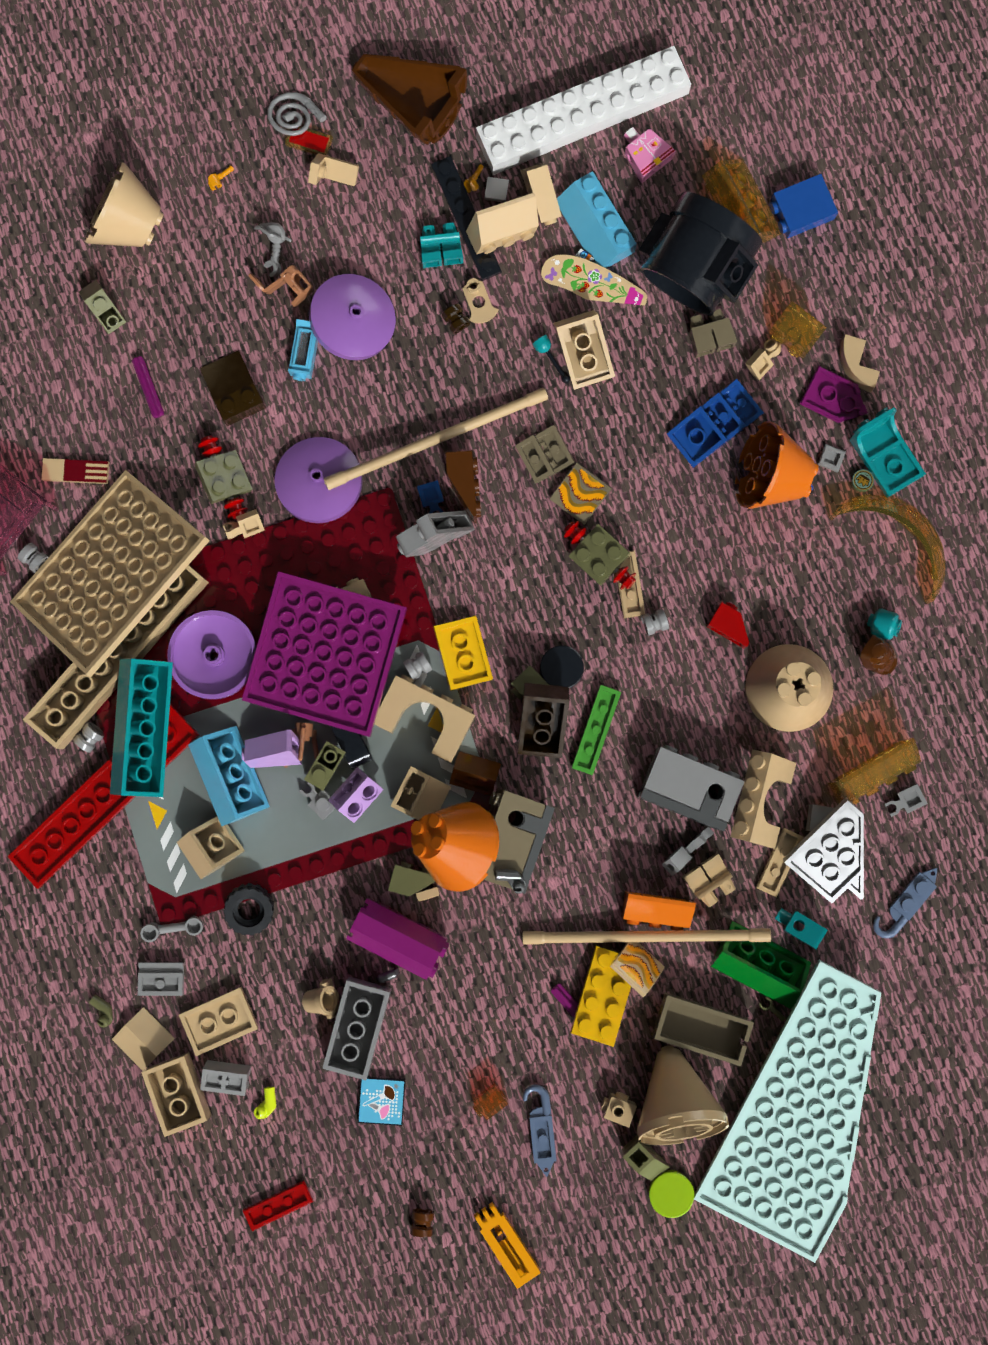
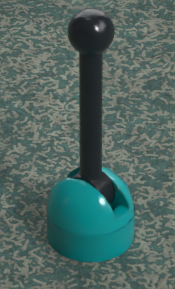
(543, 345)

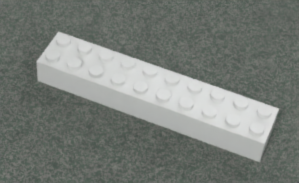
(583, 110)

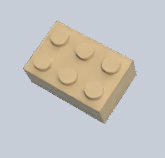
(176, 1094)

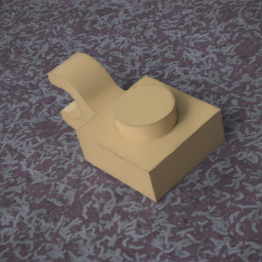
(246, 524)

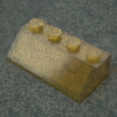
(738, 192)
(876, 771)

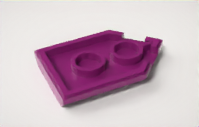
(833, 396)

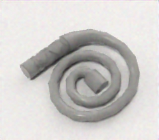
(306, 101)

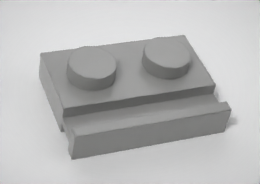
(161, 979)

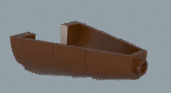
(414, 92)

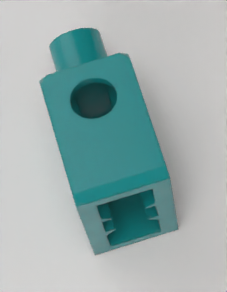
(810, 935)

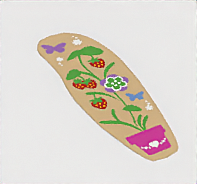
(590, 280)

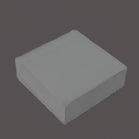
(831, 458)

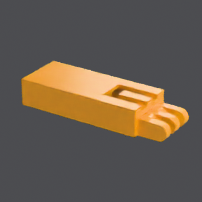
(511, 1250)

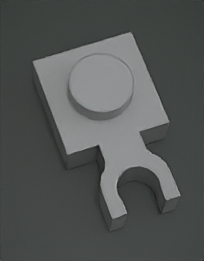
(909, 799)
(319, 802)

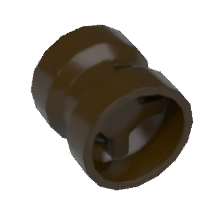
(456, 318)

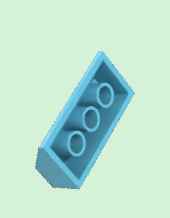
(596, 221)
(227, 778)

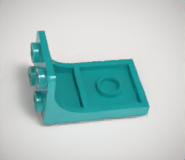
(886, 453)

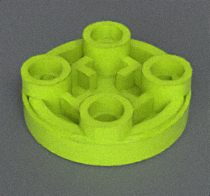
(671, 1194)

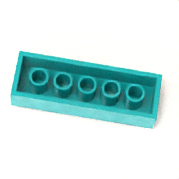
(141, 728)

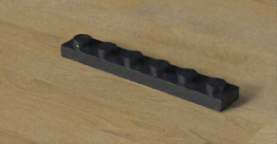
(463, 213)

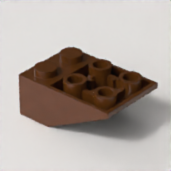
(460, 474)

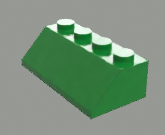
(763, 967)

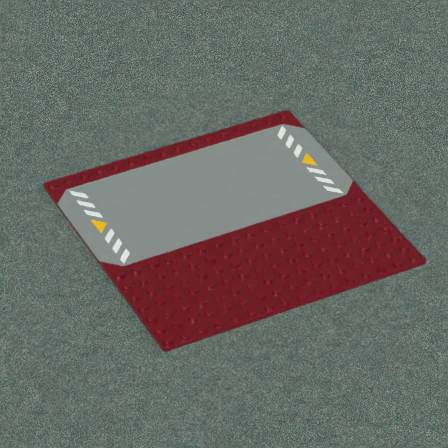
(289, 839)

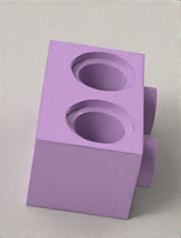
(355, 795)

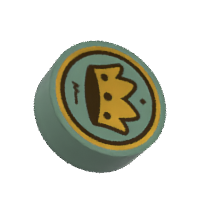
(862, 480)

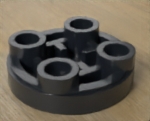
(562, 666)

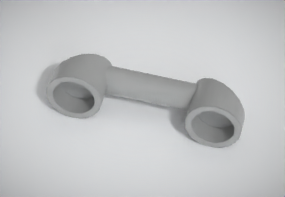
(152, 930)

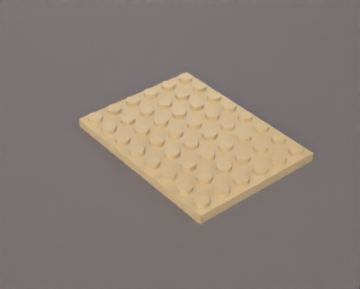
(109, 572)

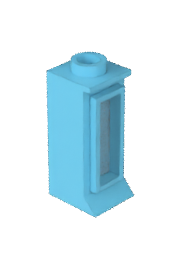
(303, 352)

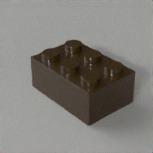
(543, 720)

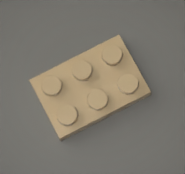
(218, 1021)

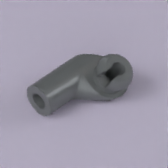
(513, 878)

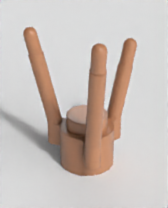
(304, 732)

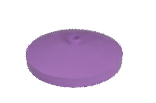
(341, 330)
(309, 497)
(192, 650)

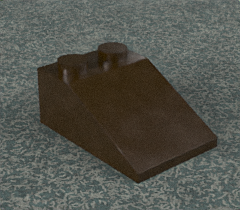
(232, 388)

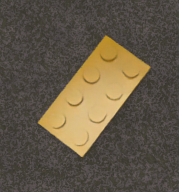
(601, 1000)

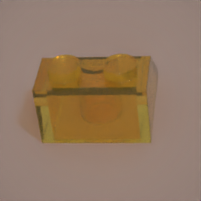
(797, 330)

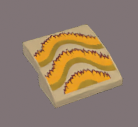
(637, 967)

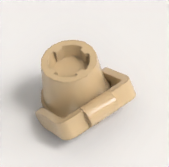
(322, 1000)

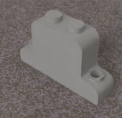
(433, 531)

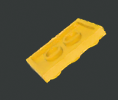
(463, 653)

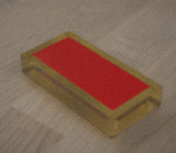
(310, 142)

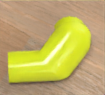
(267, 1105)

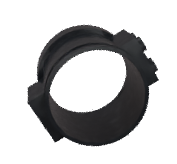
(700, 253)

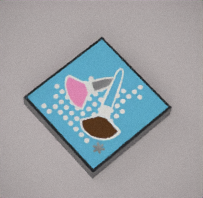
(381, 1101)

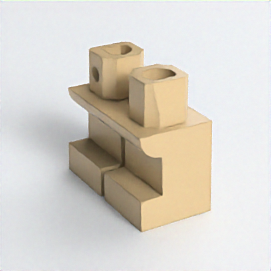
(718, 876)

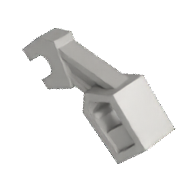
(682, 856)

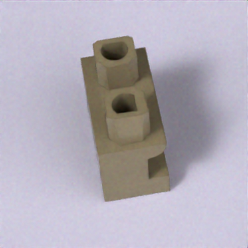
(711, 336)

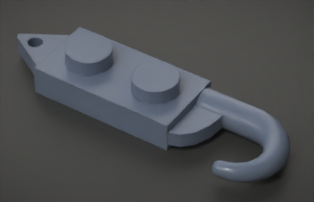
(908, 902)
(542, 1130)

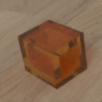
(490, 1102)

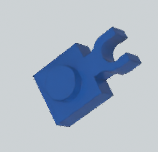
(431, 495)

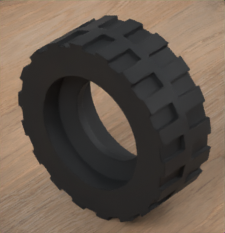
(242, 925)

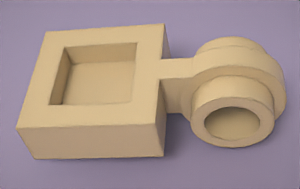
(761, 359)

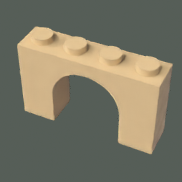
(404, 694)
(750, 820)

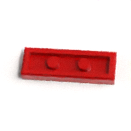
(278, 1205)

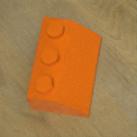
(657, 910)

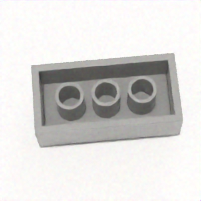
(357, 1028)

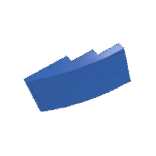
(715, 423)

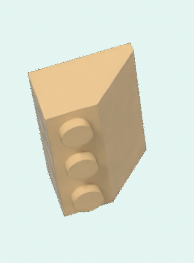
(503, 224)

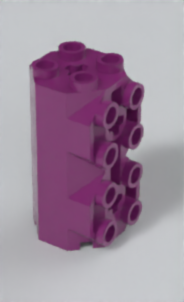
(398, 938)

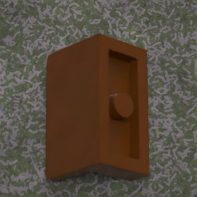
(475, 773)

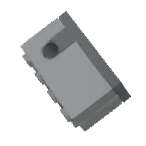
(683, 785)

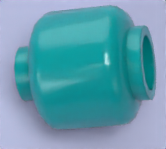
(884, 624)

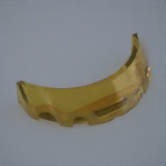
(912, 521)

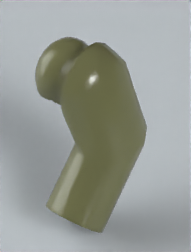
(105, 1011)

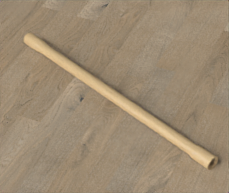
(344, 476)
(750, 935)

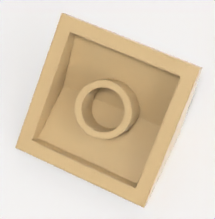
(143, 1038)

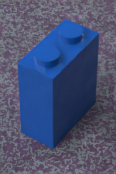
(803, 206)

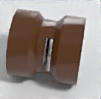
(422, 1222)

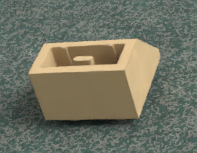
(420, 794)

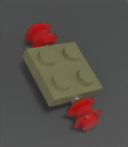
(222, 476)
(599, 555)

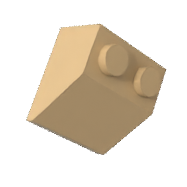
(210, 847)

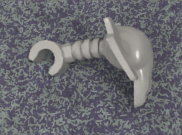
(276, 235)

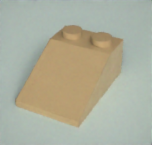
(584, 349)

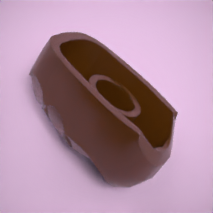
(878, 656)

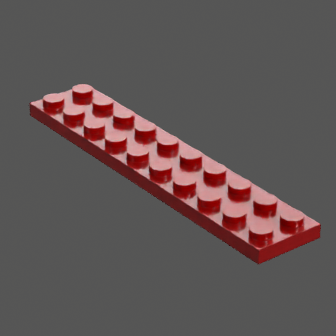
(85, 814)

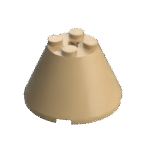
(125, 214)
(773, 694)

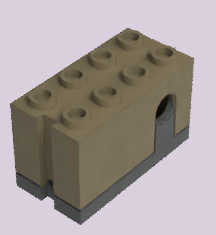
(520, 839)

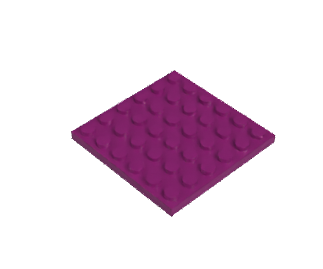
(324, 654)

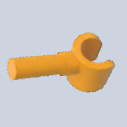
(214, 179)
(471, 183)

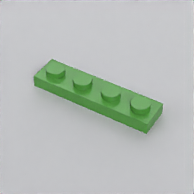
(596, 730)

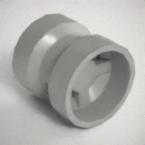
(32, 557)
(655, 622)
(418, 665)
(88, 737)

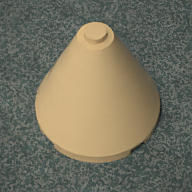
(678, 1103)

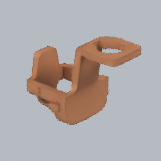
(292, 277)

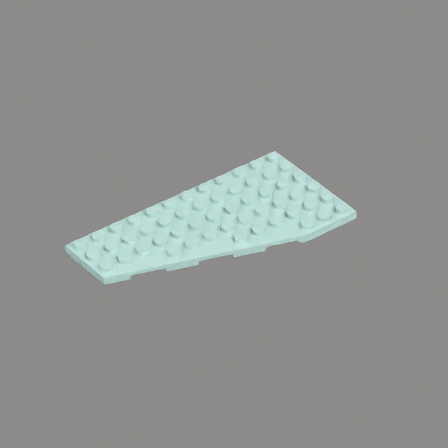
(798, 1127)

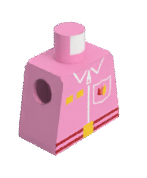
(647, 152)

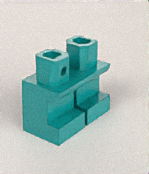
(448, 241)

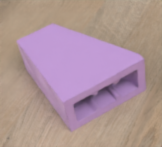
(272, 750)

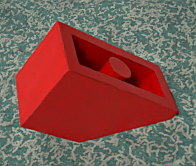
(729, 624)

